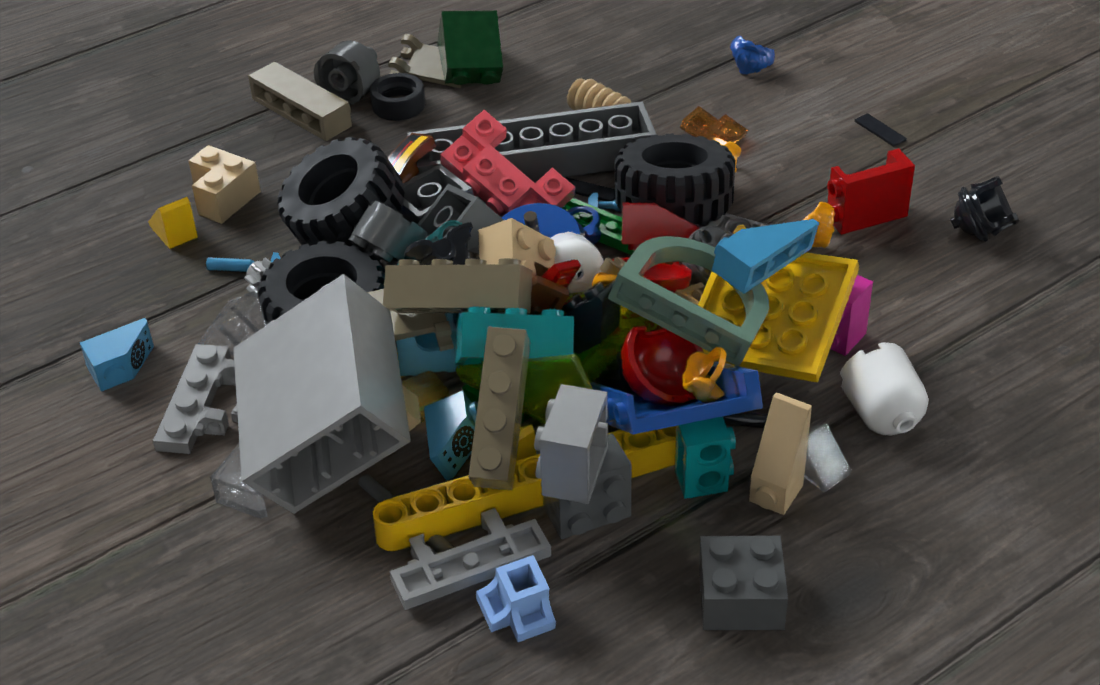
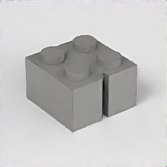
(572, 443)

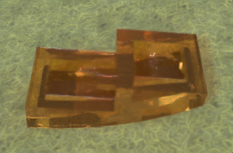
(704, 124)

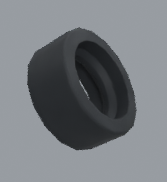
(397, 108)

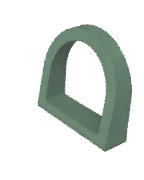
(679, 314)

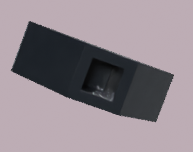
(593, 316)

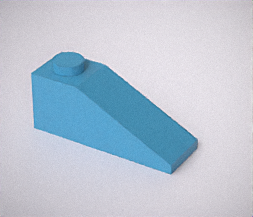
(761, 251)

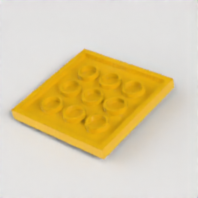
(801, 318)

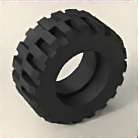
(677, 173)
(335, 188)
(309, 269)

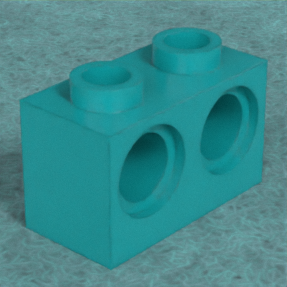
(704, 457)

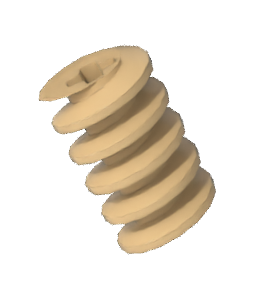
(592, 94)

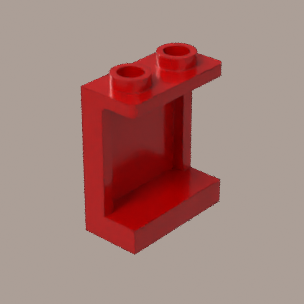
(871, 194)

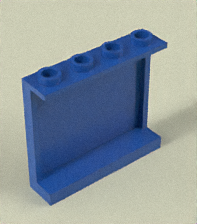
(638, 416)

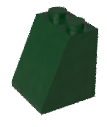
(470, 47)

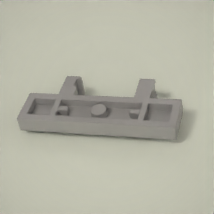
(189, 408)
(449, 571)

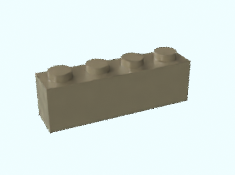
(300, 101)
(457, 287)
(499, 408)

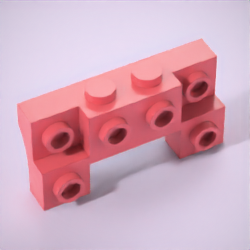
(495, 177)

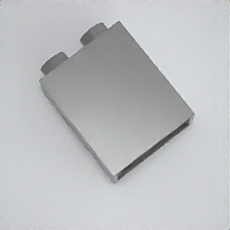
(319, 395)

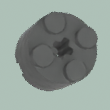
(348, 70)
(385, 233)

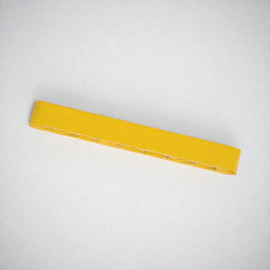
(459, 504)

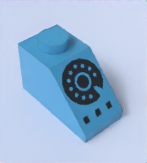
(117, 353)
(450, 432)

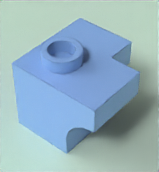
(518, 600)

